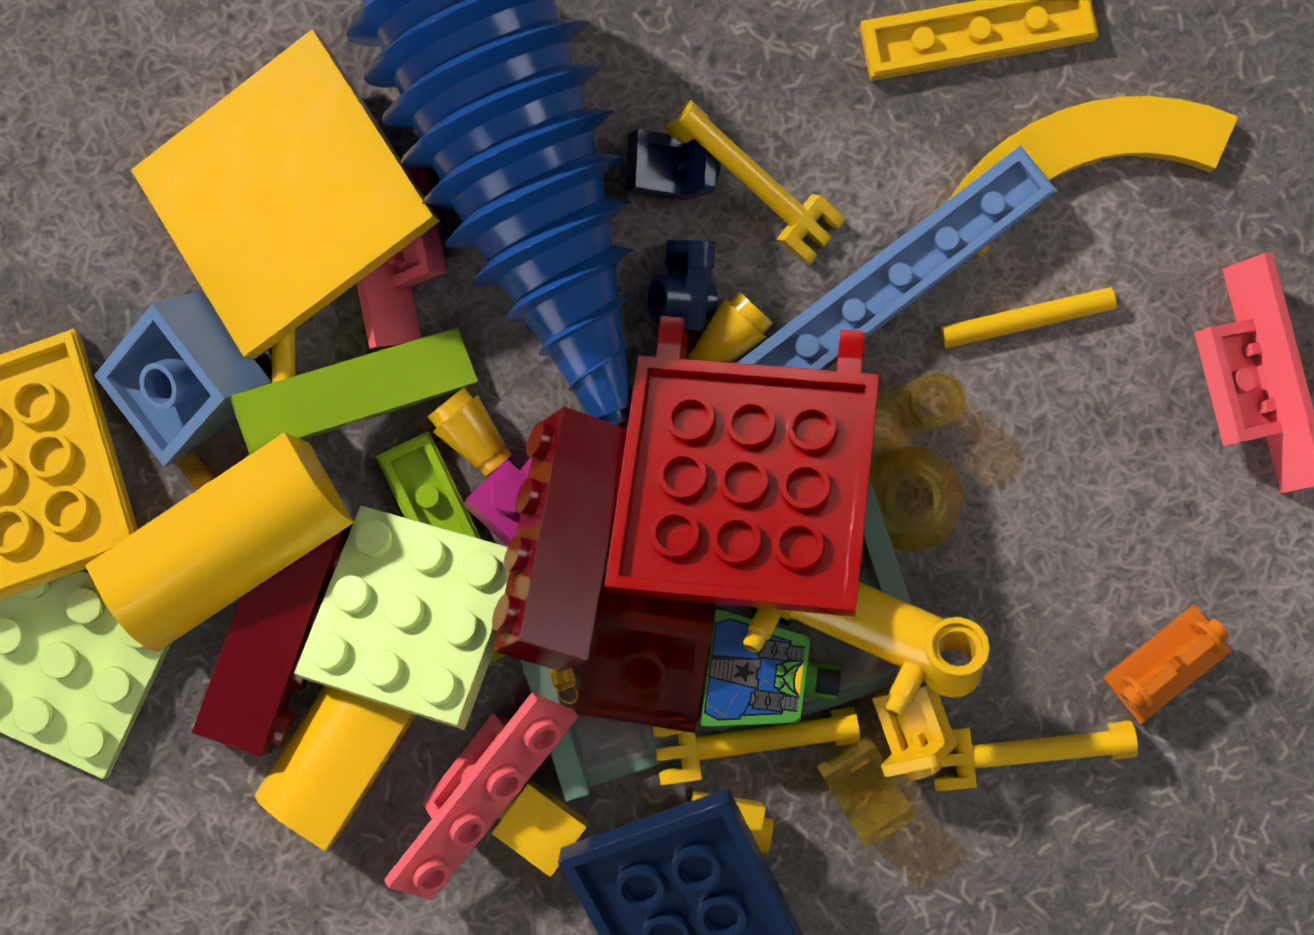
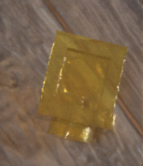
(864, 794)

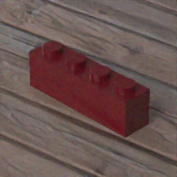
(560, 540)
(261, 652)

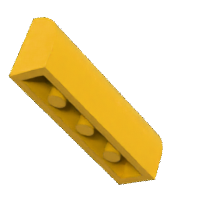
(219, 542)
(331, 764)

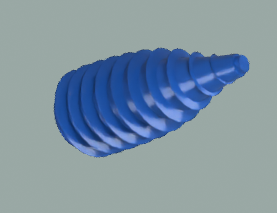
(518, 164)

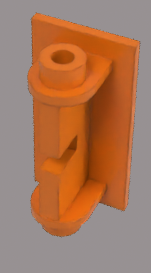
(1168, 663)

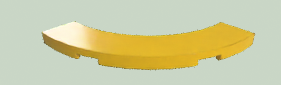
(1118, 128)

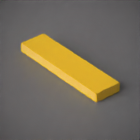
(972, 34)

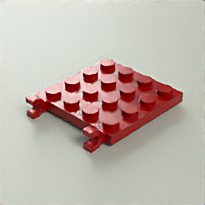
(745, 480)

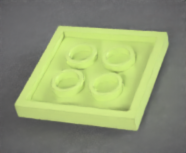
(408, 617)
(71, 673)

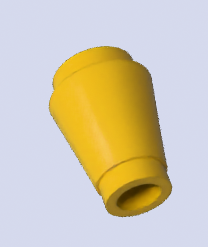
(732, 331)
(470, 431)

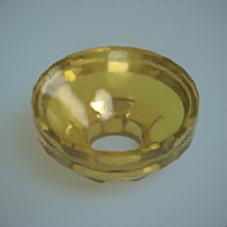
(931, 527)

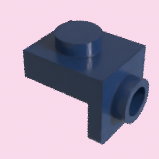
(669, 168)

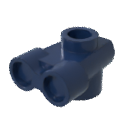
(687, 287)

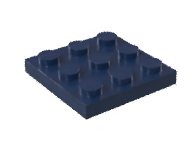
(679, 875)

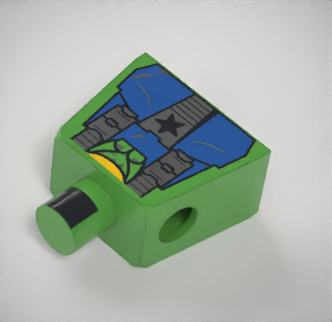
(761, 685)

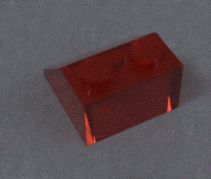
(646, 661)

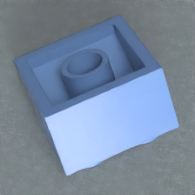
(178, 375)

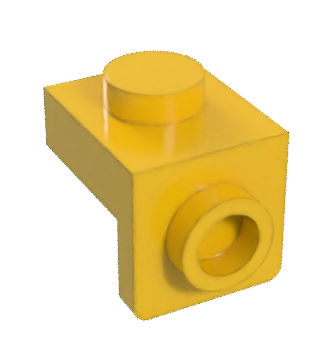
(917, 738)

